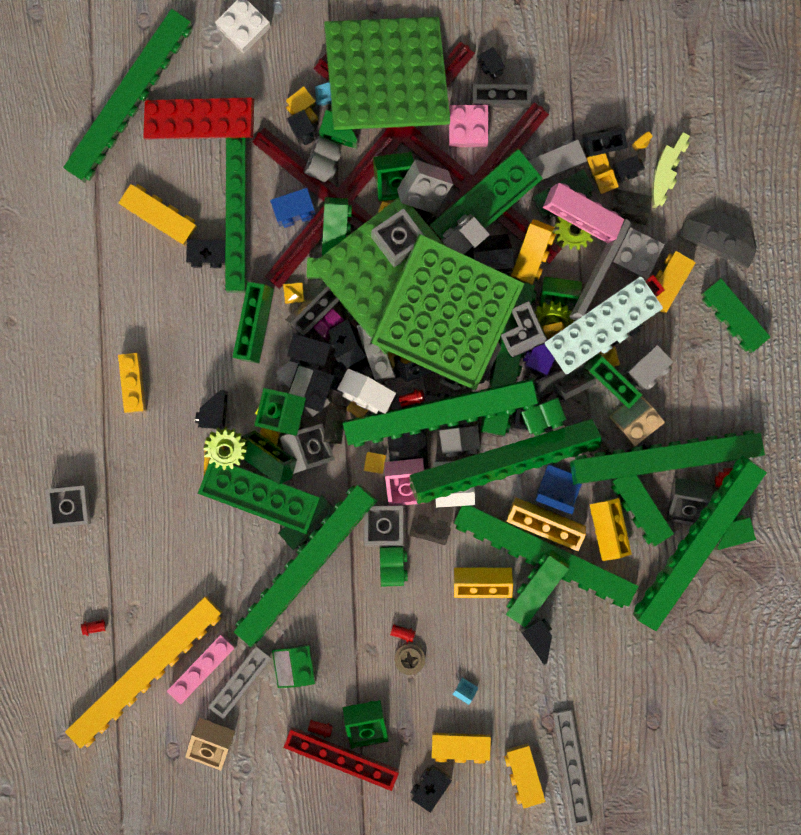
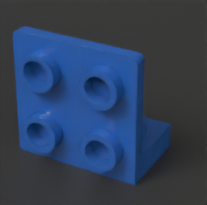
(558, 490)

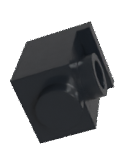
(491, 63)
(628, 168)

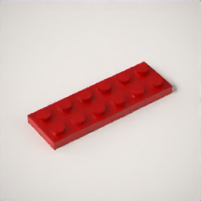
(199, 118)

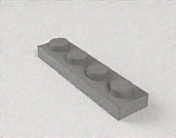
(239, 682)

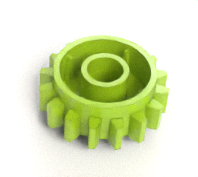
(568, 237)
(553, 314)
(225, 457)

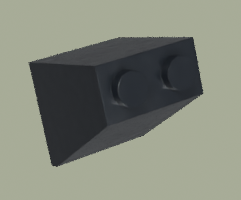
(495, 252)

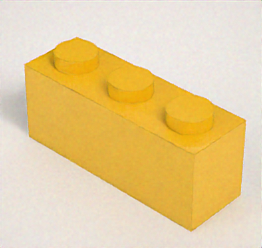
(534, 251)
(673, 277)
(132, 382)
(610, 529)
(483, 583)
(461, 747)
(524, 776)

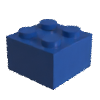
(293, 208)

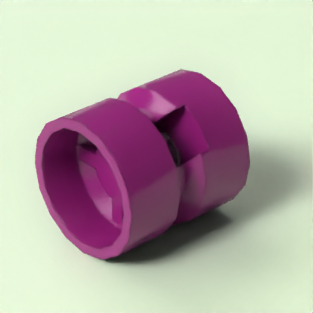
(326, 323)

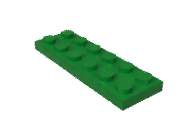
(492, 194)
(260, 496)

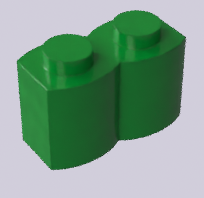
(543, 416)
(392, 566)

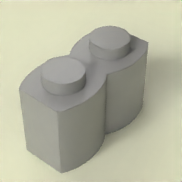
(322, 159)

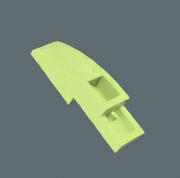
(663, 175)

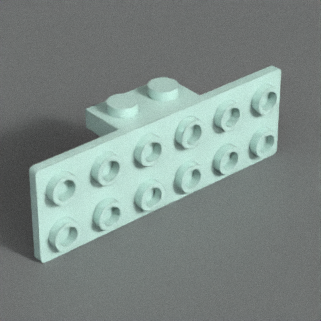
(603, 325)

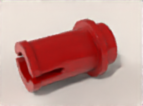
(412, 398)
(93, 627)
(403, 633)
(320, 728)

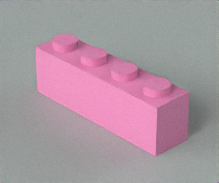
(583, 212)
(201, 668)

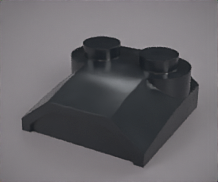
(409, 447)

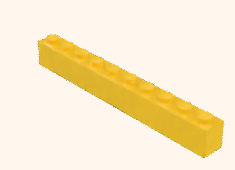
(143, 672)

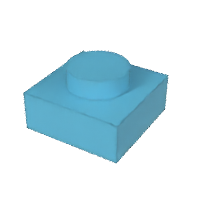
(323, 94)
(465, 691)

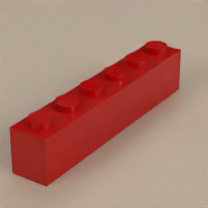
(341, 758)

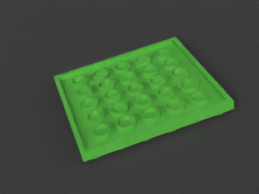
(386, 73)
(362, 273)
(447, 312)

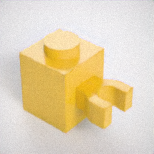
(300, 101)

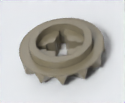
(403, 666)

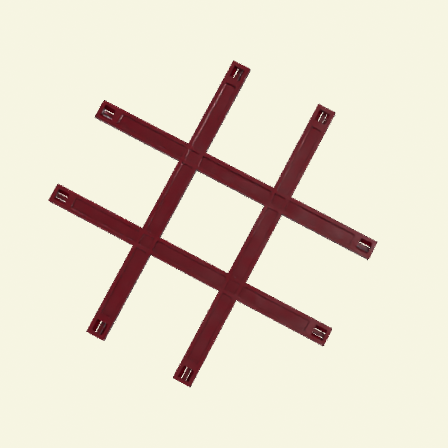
(387, 145)

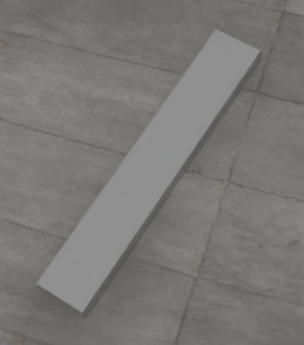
(599, 273)
(572, 767)

